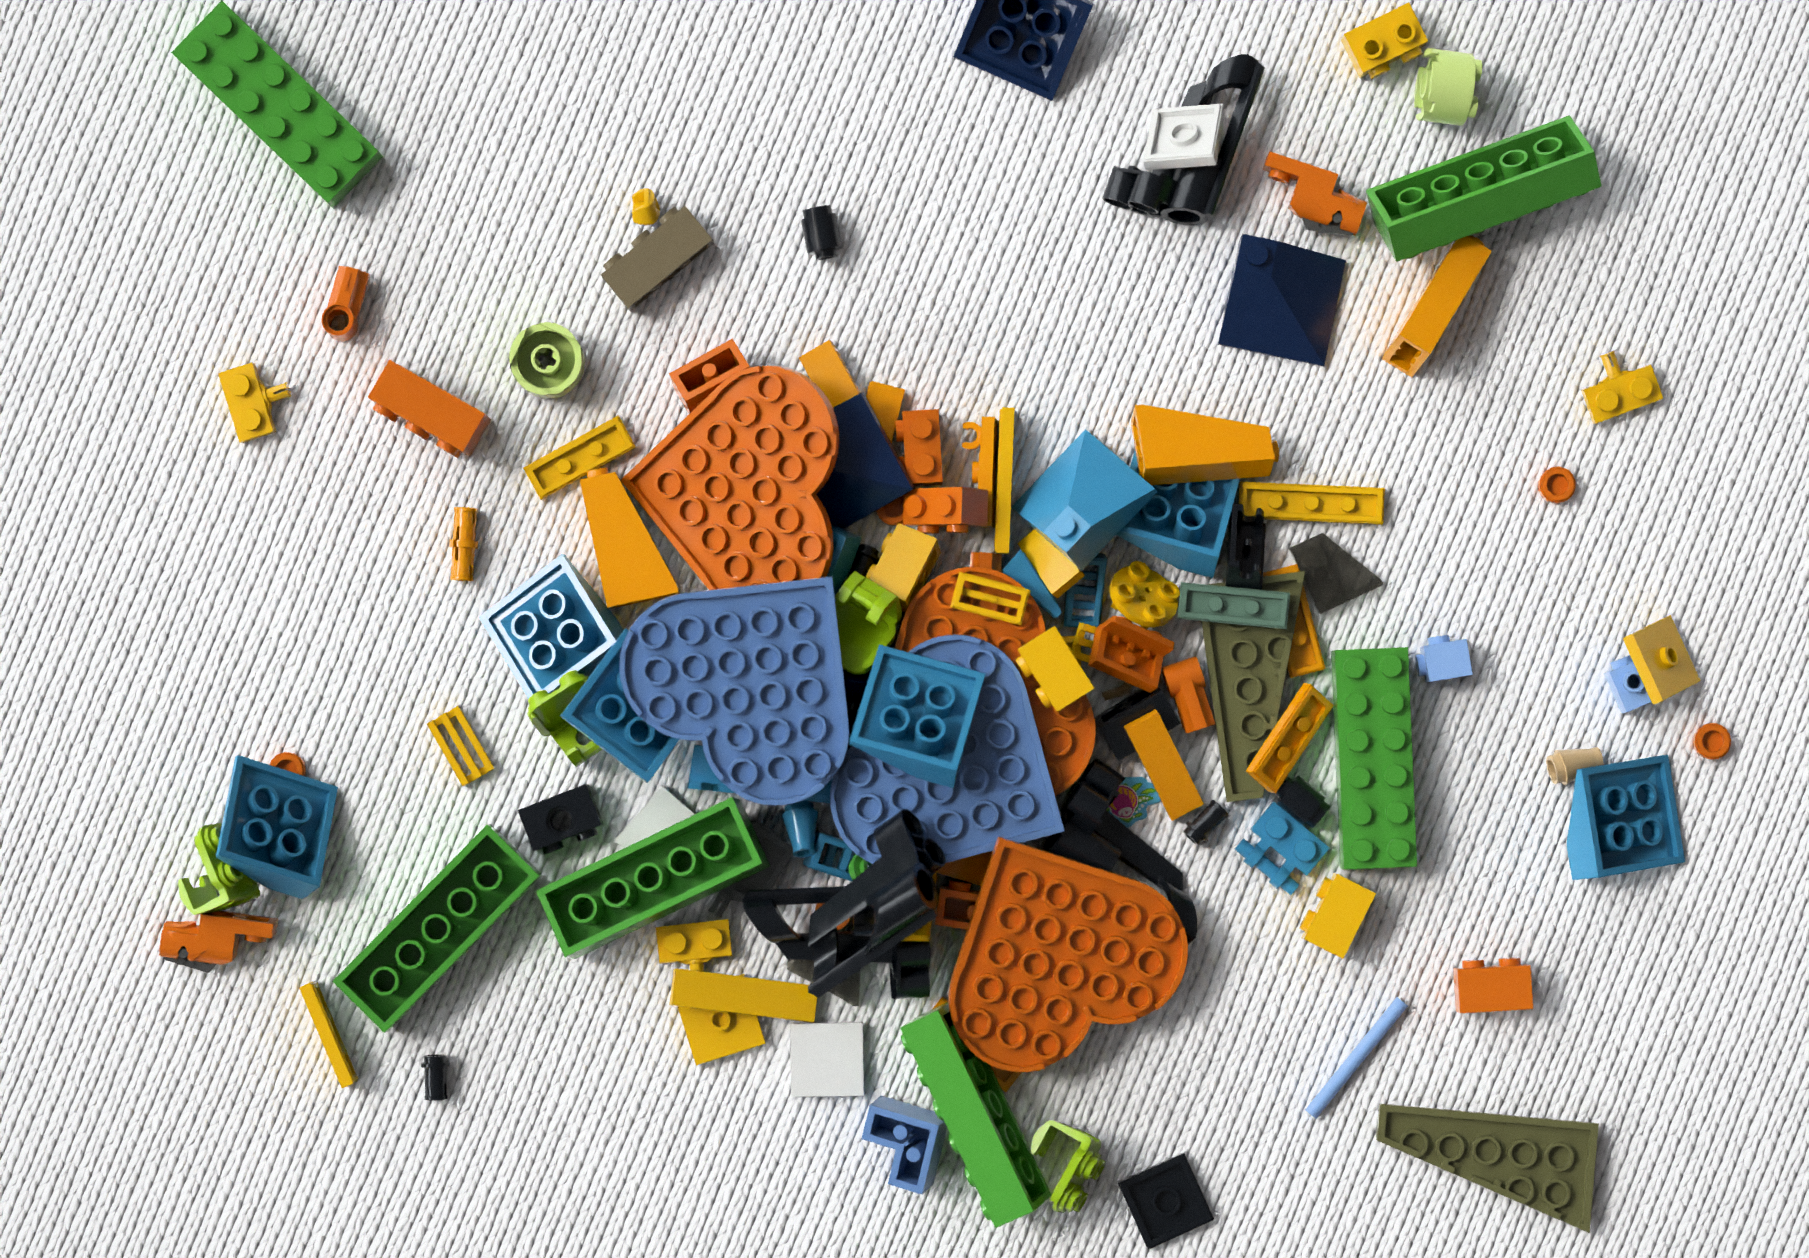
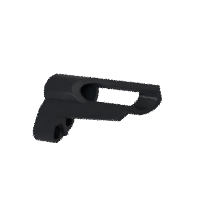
(1191, 193)
(1101, 839)
(898, 889)
(907, 960)

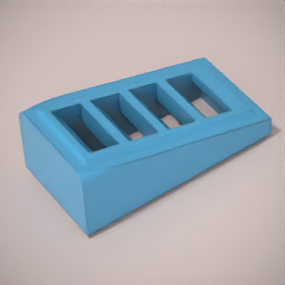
(1023, 572)
(1072, 620)
(826, 866)

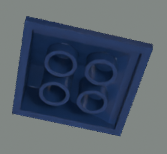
(1024, 40)
(1281, 300)
(866, 466)

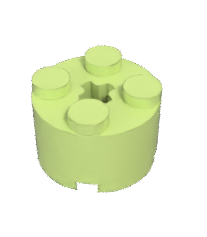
(1447, 87)
(540, 340)

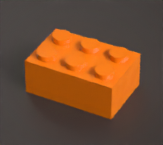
(428, 410)

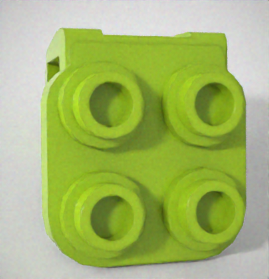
(864, 620)
(545, 716)
(231, 884)
(1084, 1164)

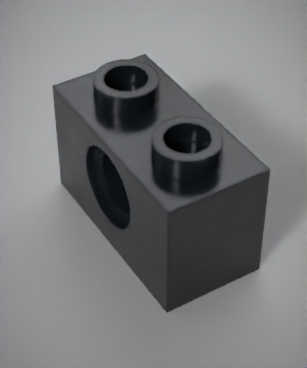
(538, 819)

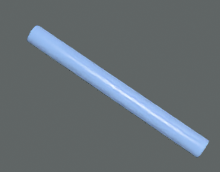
(1356, 1058)

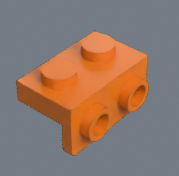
(1129, 652)

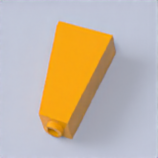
(1436, 305)
(1199, 448)
(624, 549)

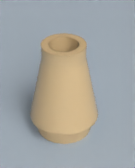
(1564, 763)

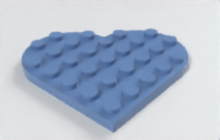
(749, 678)
(999, 785)

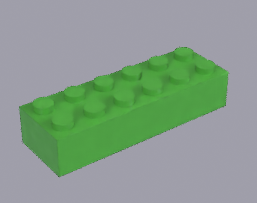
(277, 104)
(1483, 188)
(1374, 758)
(652, 878)
(437, 928)
(976, 1117)

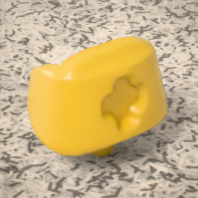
(645, 207)

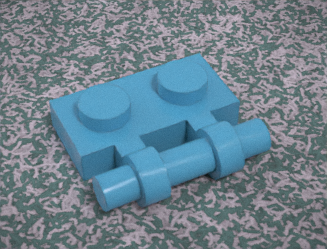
(1287, 838)

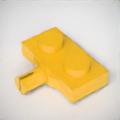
(1620, 390)
(250, 401)
(694, 943)

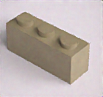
(656, 257)

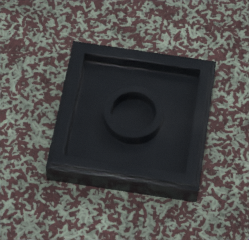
(1165, 1200)

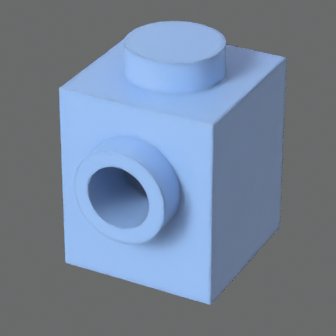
(1443, 659)
(1626, 685)

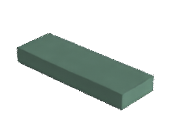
(1233, 605)

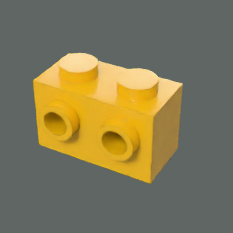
(1385, 41)
(905, 563)
(1054, 668)
(1336, 915)

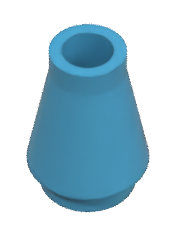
(801, 825)

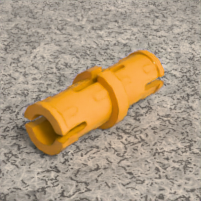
(463, 544)

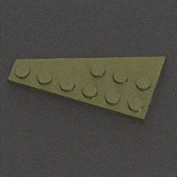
(1247, 685)
(1520, 1157)

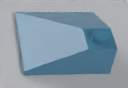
(1083, 499)
(1184, 523)
(551, 627)
(917, 714)
(611, 723)
(1623, 819)
(276, 826)

